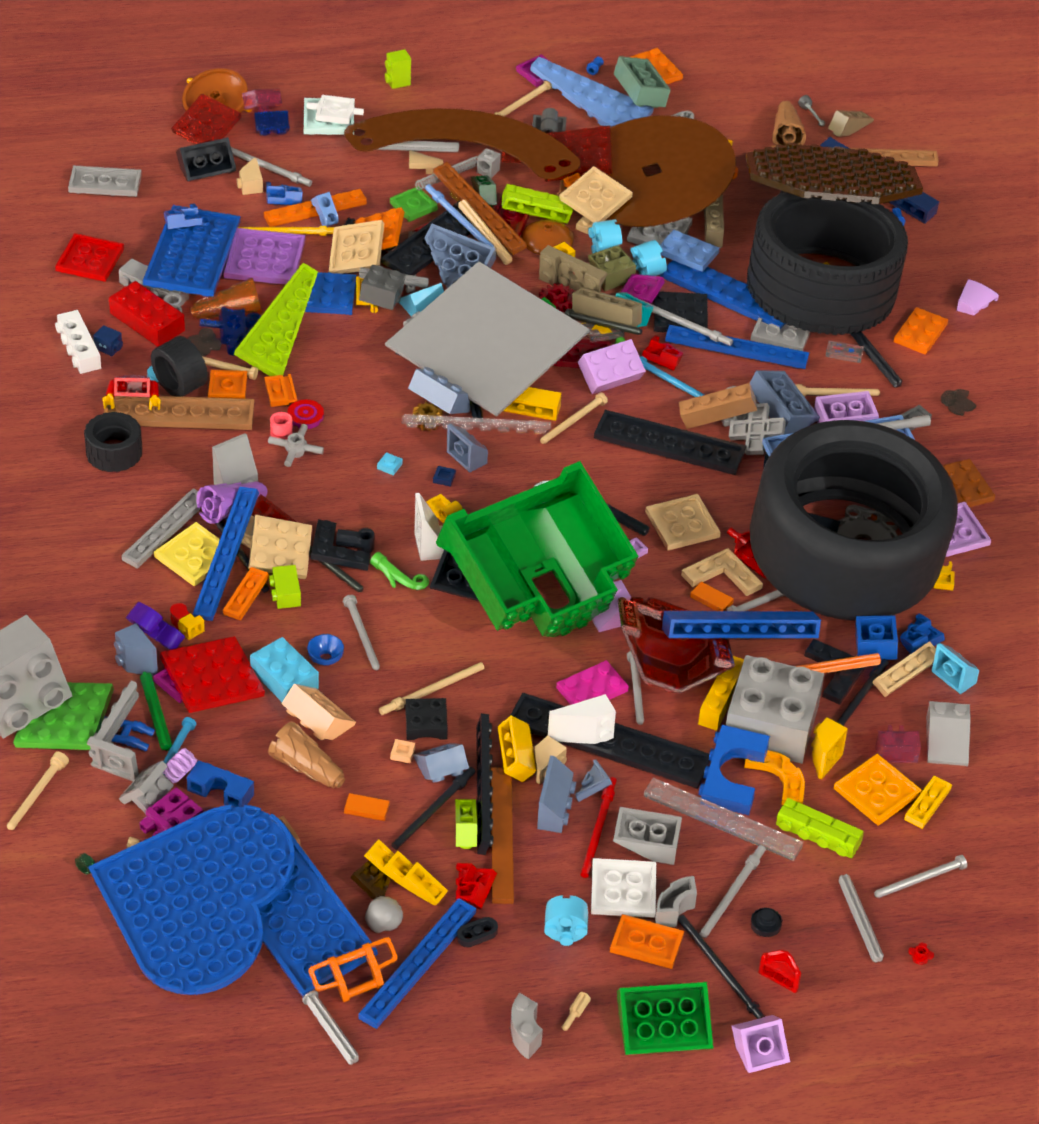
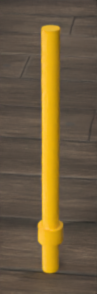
(322, 230)

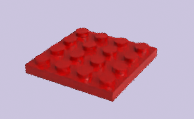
(212, 674)

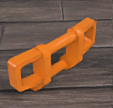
(365, 950)

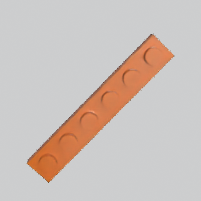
(306, 210)

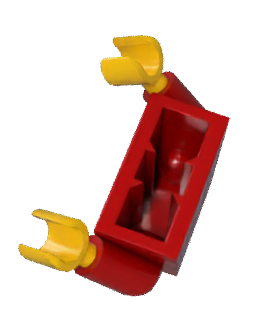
(132, 386)

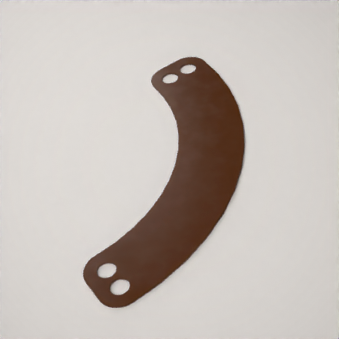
(508, 135)

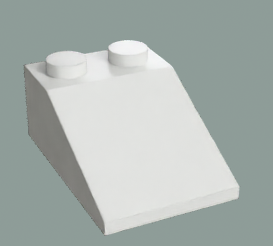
(426, 530)
(583, 722)

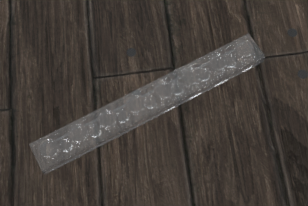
(484, 424)
(723, 819)

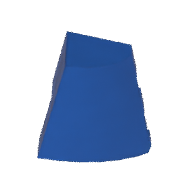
(283, 194)

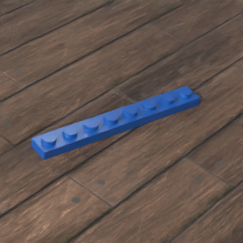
(739, 347)
(226, 553)
(416, 964)

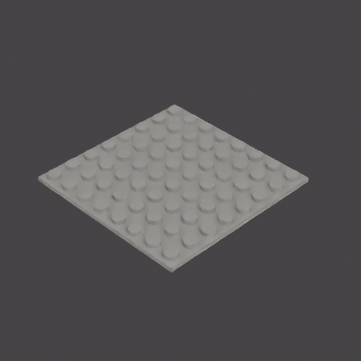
(488, 337)

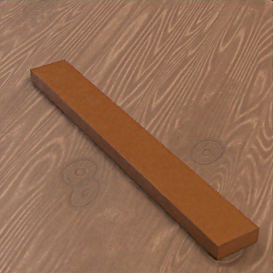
(494, 222)
(503, 837)

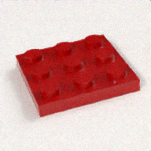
(89, 257)

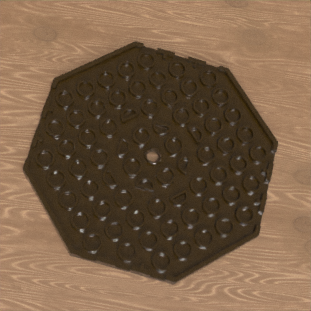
(833, 173)

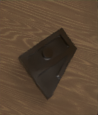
(371, 880)

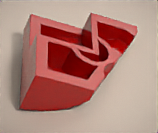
(662, 353)

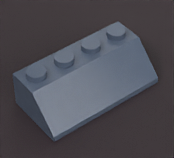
(783, 399)

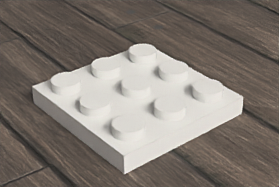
(623, 888)

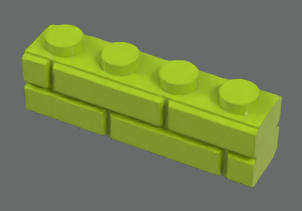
(535, 203)
(819, 828)

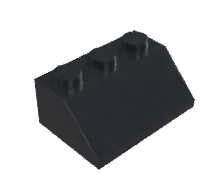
(206, 159)

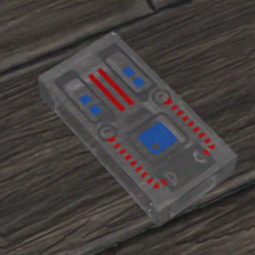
(844, 351)

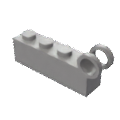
(136, 271)

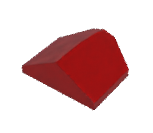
(780, 968)

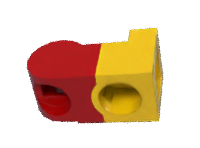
(186, 622)

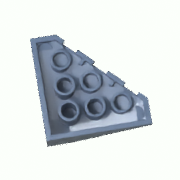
(456, 253)

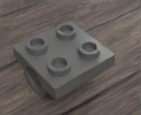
(549, 121)

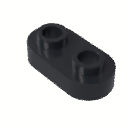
(476, 932)

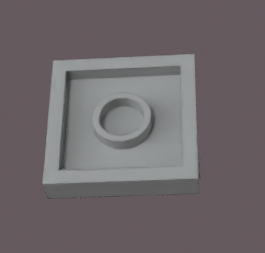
(148, 787)

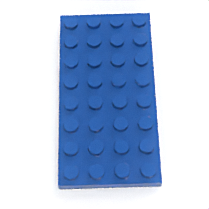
(193, 256)
(309, 926)

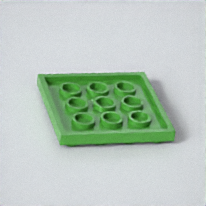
(71, 722)

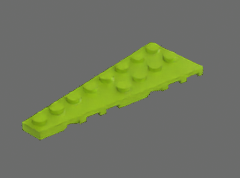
(274, 334)

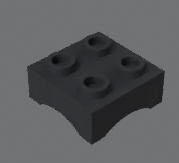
(426, 718)

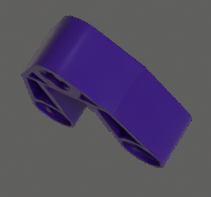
(153, 625)

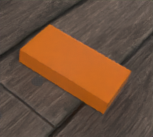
(711, 597)
(366, 807)

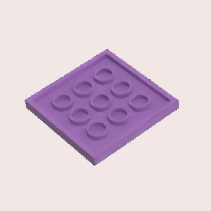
(264, 256)

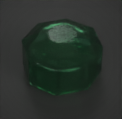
(83, 861)

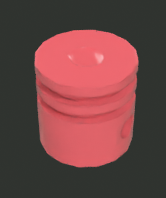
(281, 425)

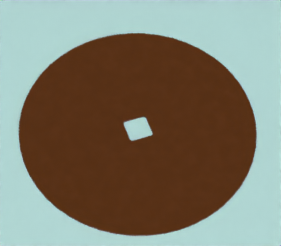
(694, 166)

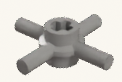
(296, 445)

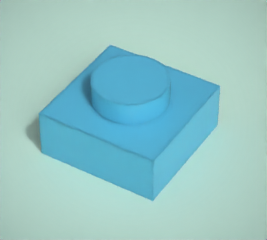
(389, 463)

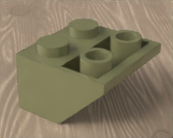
(616, 264)

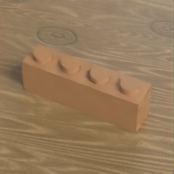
(718, 406)

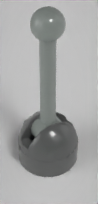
(805, 102)

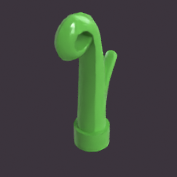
(380, 562)

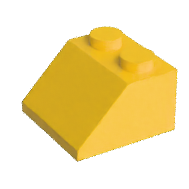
(827, 745)

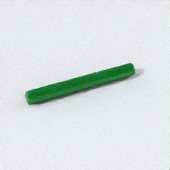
(156, 711)

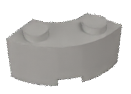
(675, 901)
(524, 1029)

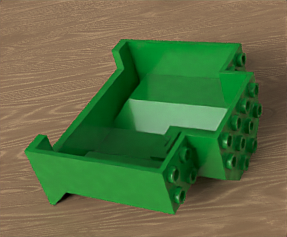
(544, 529)

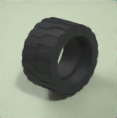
(179, 366)
(113, 427)

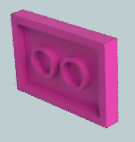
(592, 683)

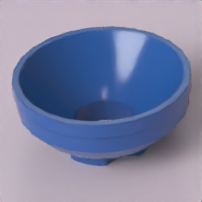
(325, 644)

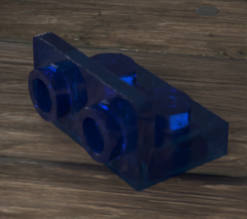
(272, 122)

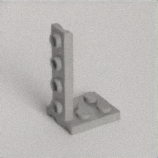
(104, 753)

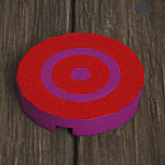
(306, 412)

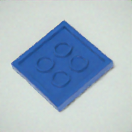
(332, 294)

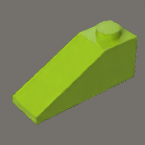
(466, 823)

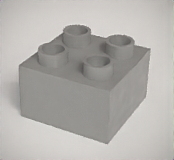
(28, 676)
(777, 703)

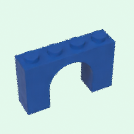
(731, 744)

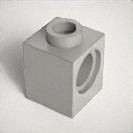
(488, 163)

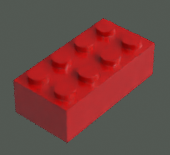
(147, 313)

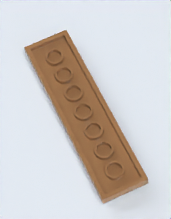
(188, 412)

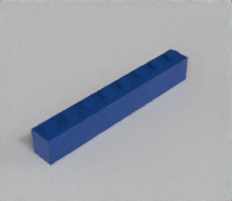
(741, 624)

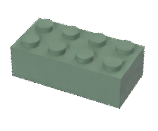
(642, 82)

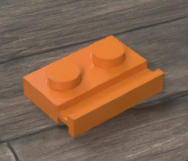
(280, 390)

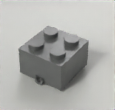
(382, 287)

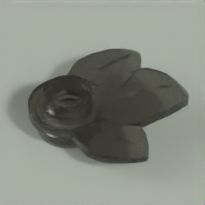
(206, 341)
(957, 401)

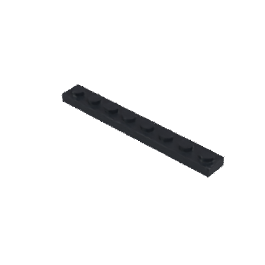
(484, 790)

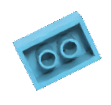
(281, 667)

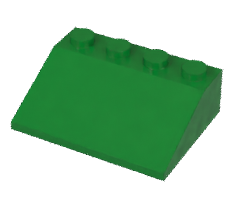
(665, 1018)

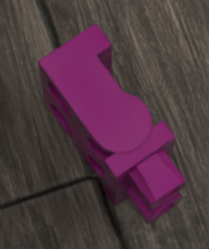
(169, 812)

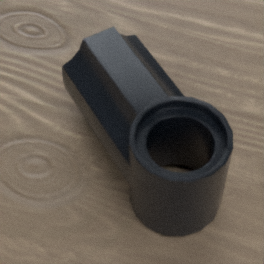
(362, 540)

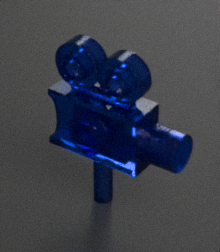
(232, 326)

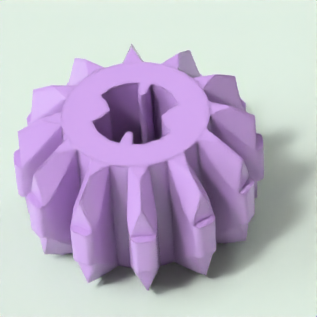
(179, 765)

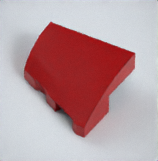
(474, 883)

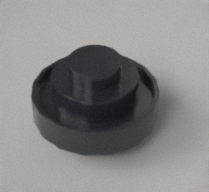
(766, 922)

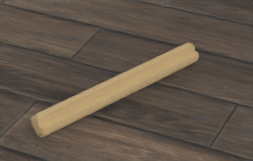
(485, 231)

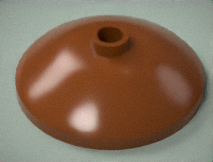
(545, 233)

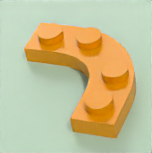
(790, 776)

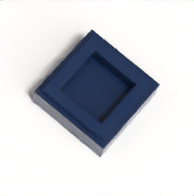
(444, 476)

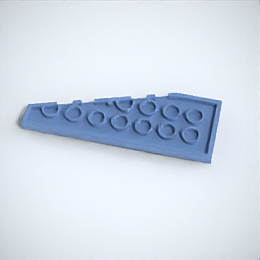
(598, 100)

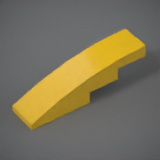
(402, 871)

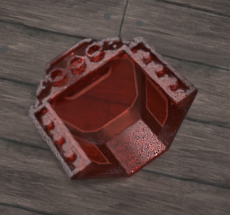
(666, 661)

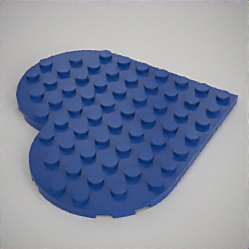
(196, 895)

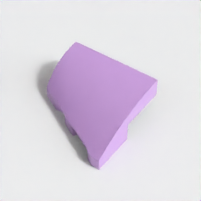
(975, 297)

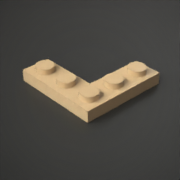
(721, 562)

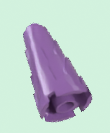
(218, 499)

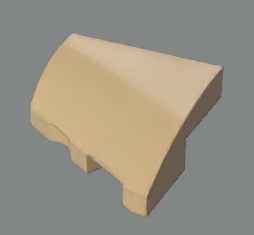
(422, 161)

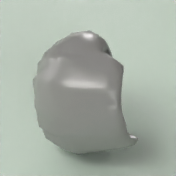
(383, 914)

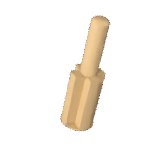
(576, 1009)

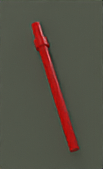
(607, 797)

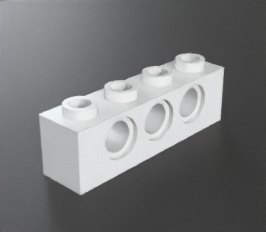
(78, 341)

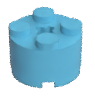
(604, 235)
(648, 258)
(566, 919)

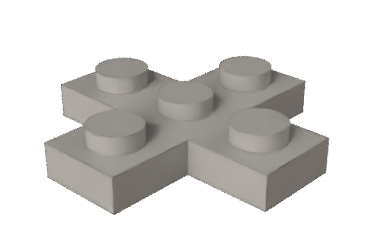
(756, 428)

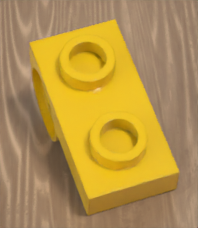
(442, 507)

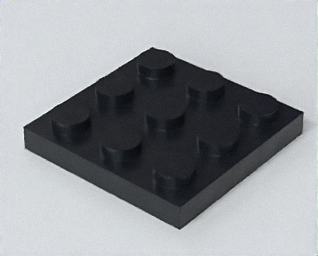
(686, 305)

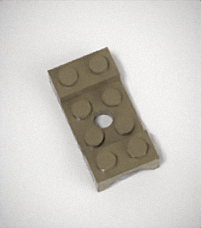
(559, 267)

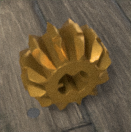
(427, 409)

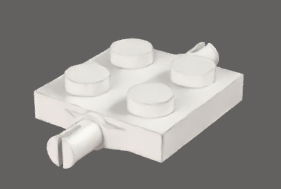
(335, 109)

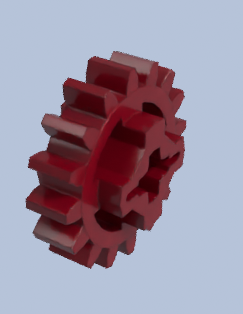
(558, 296)

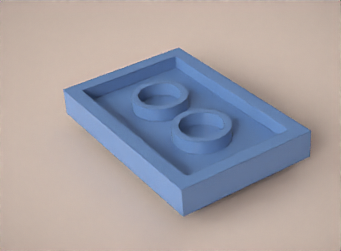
(688, 250)

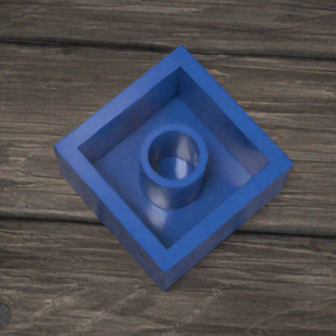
(877, 635)

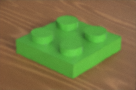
(414, 203)

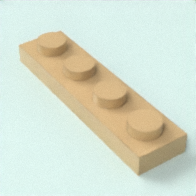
(905, 669)

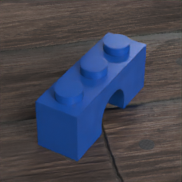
(206, 777)

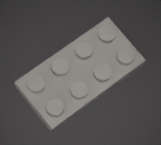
(105, 181)

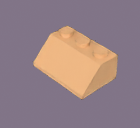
(317, 712)

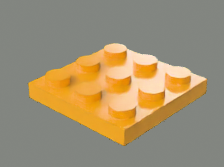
(877, 789)

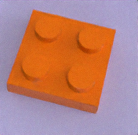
(227, 384)

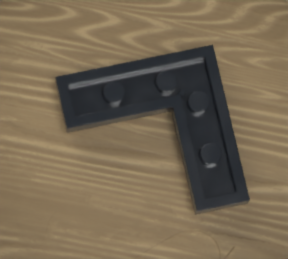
(325, 551)
(842, 680)

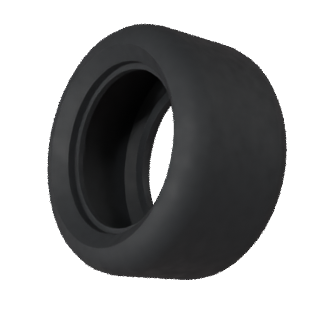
(864, 466)

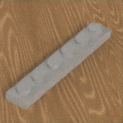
(162, 530)

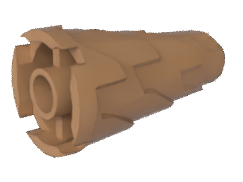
(788, 126)
(305, 756)

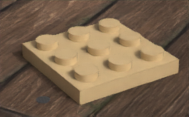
(595, 195)
(356, 246)
(682, 522)
(280, 544)

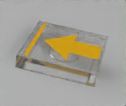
(601, 333)

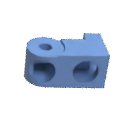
(325, 209)

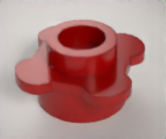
(917, 955)

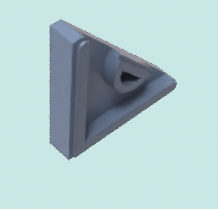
(593, 782)

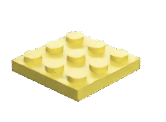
(189, 553)

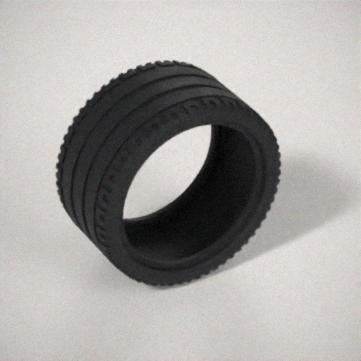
(819, 294)

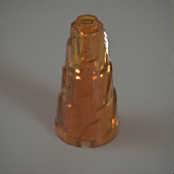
(234, 298)

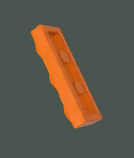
(245, 593)

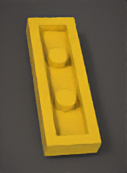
(928, 802)

